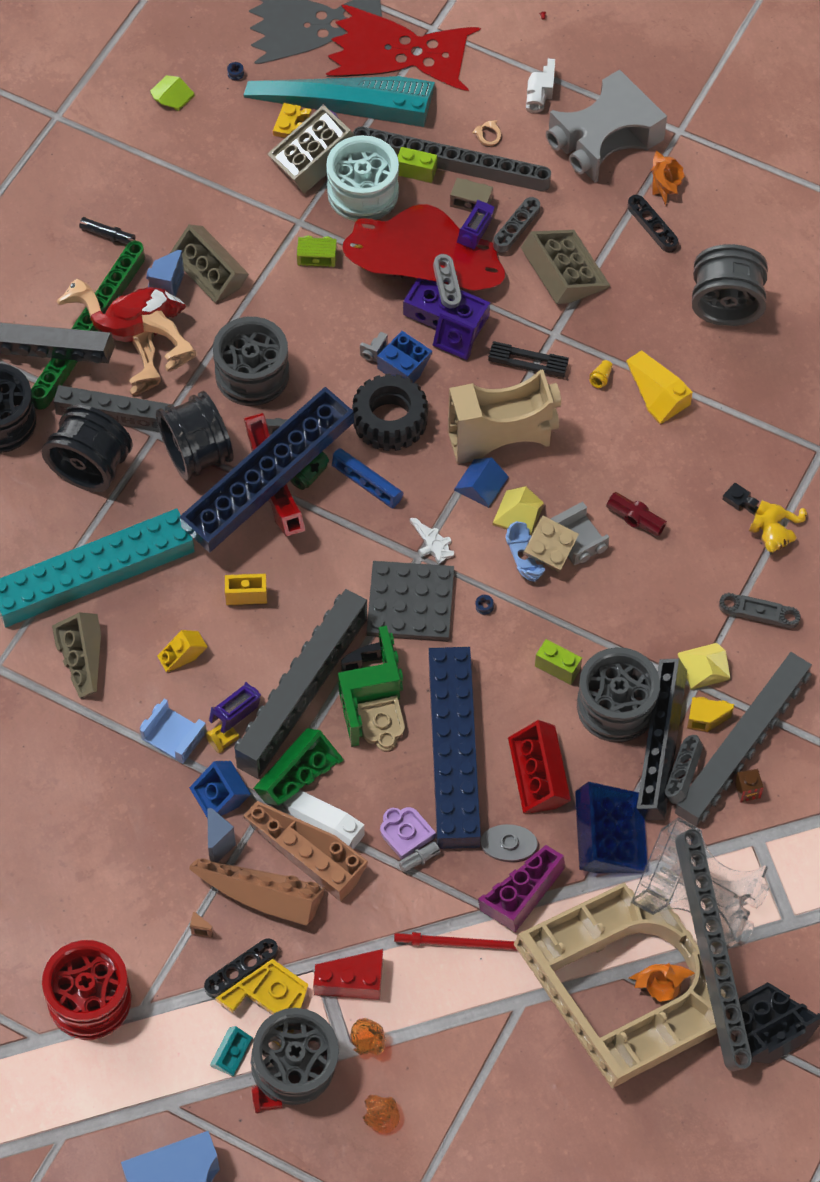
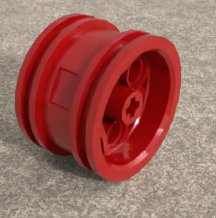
(78, 966)

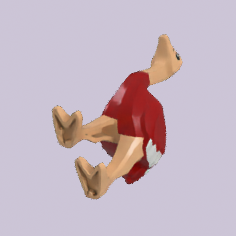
(137, 320)

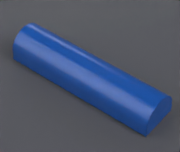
(366, 478)

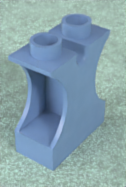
(182, 1161)

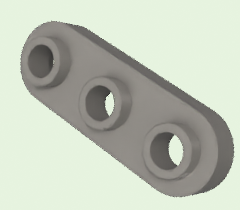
(448, 275)

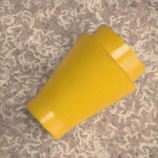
(600, 376)

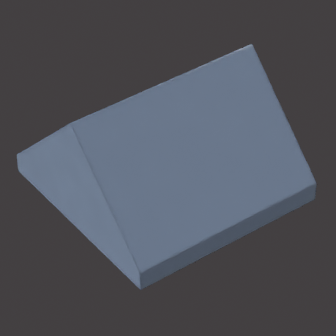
(220, 836)

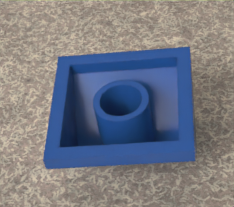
(482, 481)

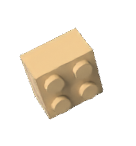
(550, 543)

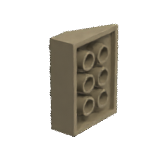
(306, 149)
(564, 265)

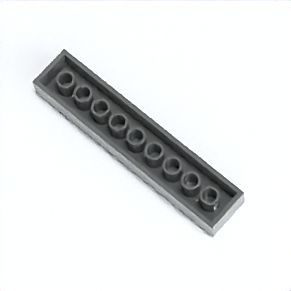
(300, 683)

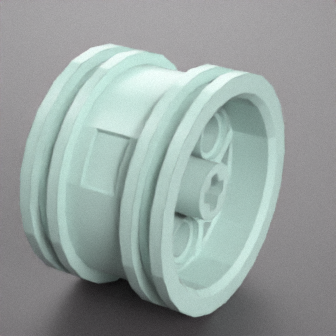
(362, 178)

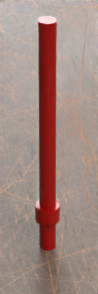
(417, 939)

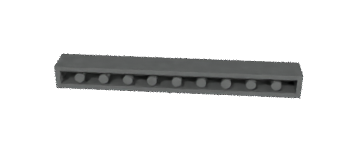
(743, 739)

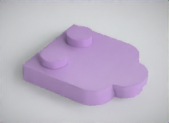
(405, 831)

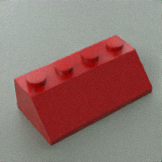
(539, 768)

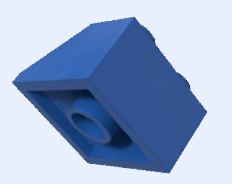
(220, 788)

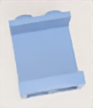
(172, 732)

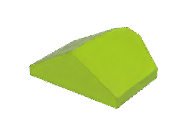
(172, 92)

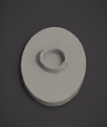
(509, 843)

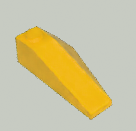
(660, 388)

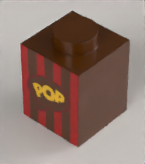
(749, 785)

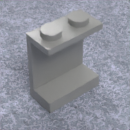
(589, 539)

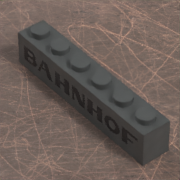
(125, 410)

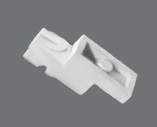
(540, 87)

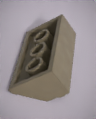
(209, 263)

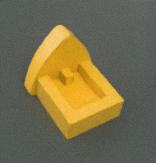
(219, 740)

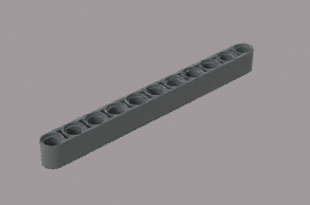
(469, 161)
(709, 959)

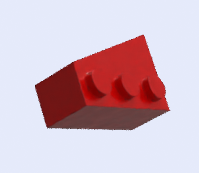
(350, 976)

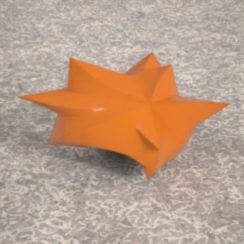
(666, 175)
(662, 980)

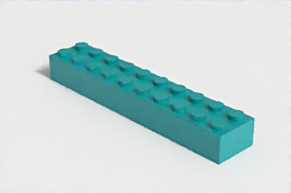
(93, 567)

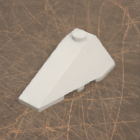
(325, 817)

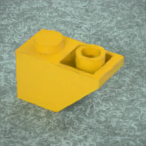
(182, 650)
(708, 714)

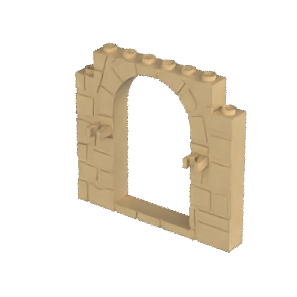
(589, 929)

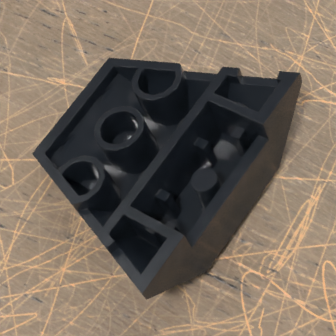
(775, 1023)

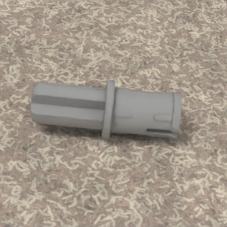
(419, 856)

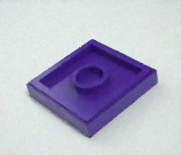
(454, 335)

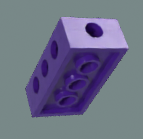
(425, 305)

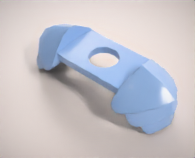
(517, 539)

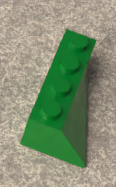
(297, 767)

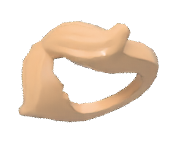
(491, 124)

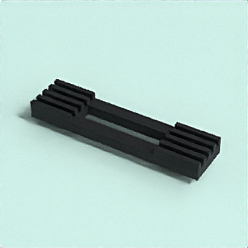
(555, 365)

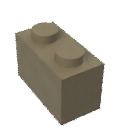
(466, 193)

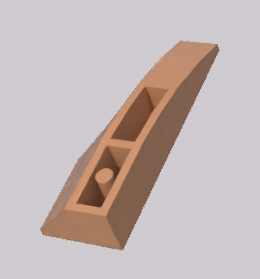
(310, 848)
(264, 891)

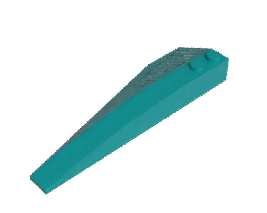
(378, 98)

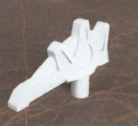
(435, 543)

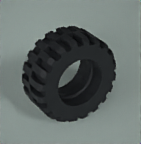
(390, 391)

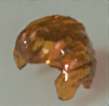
(367, 1037)
(381, 1113)

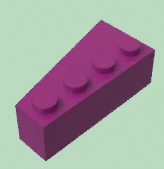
(523, 889)

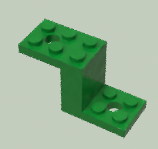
(369, 685)

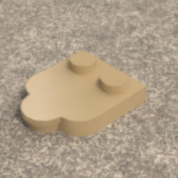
(382, 722)

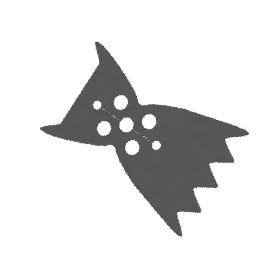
(285, 25)

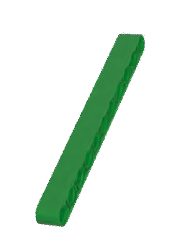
(113, 286)

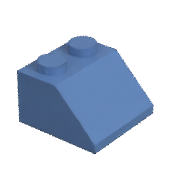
(167, 272)

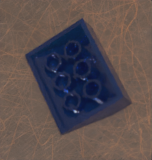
(609, 830)

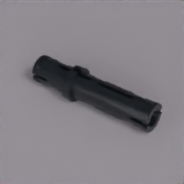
(114, 234)

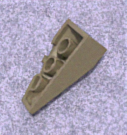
(80, 644)

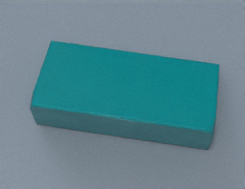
(231, 1050)

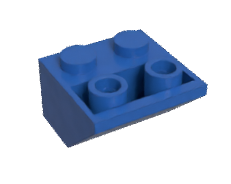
(404, 357)

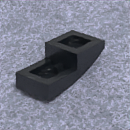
(363, 654)

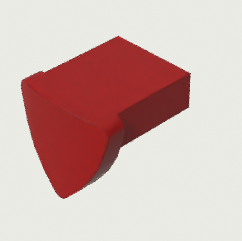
(262, 1102)

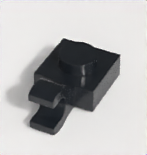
(740, 497)

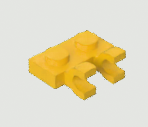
(289, 118)

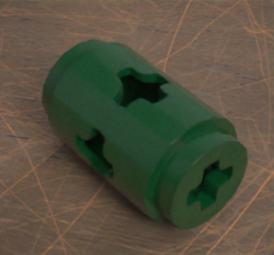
(311, 472)

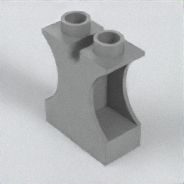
(616, 121)

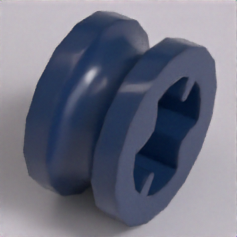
(235, 66)
(489, 601)

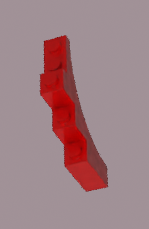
(284, 508)

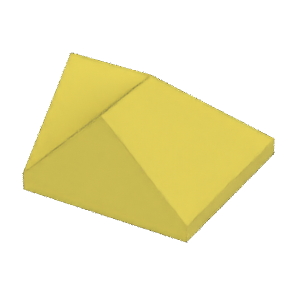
(520, 506)
(705, 665)

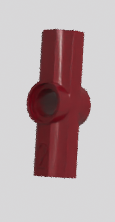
(636, 514)

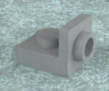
(377, 345)

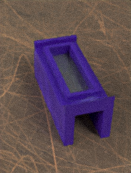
(476, 224)
(236, 707)

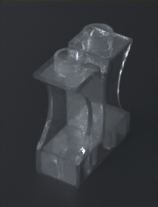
(664, 887)

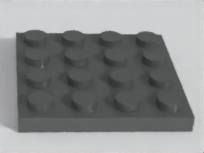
(411, 600)

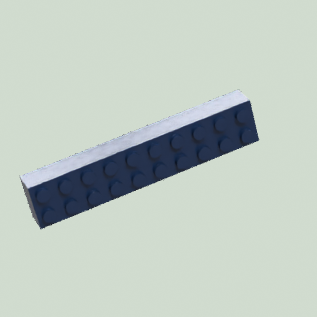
(267, 469)
(454, 748)

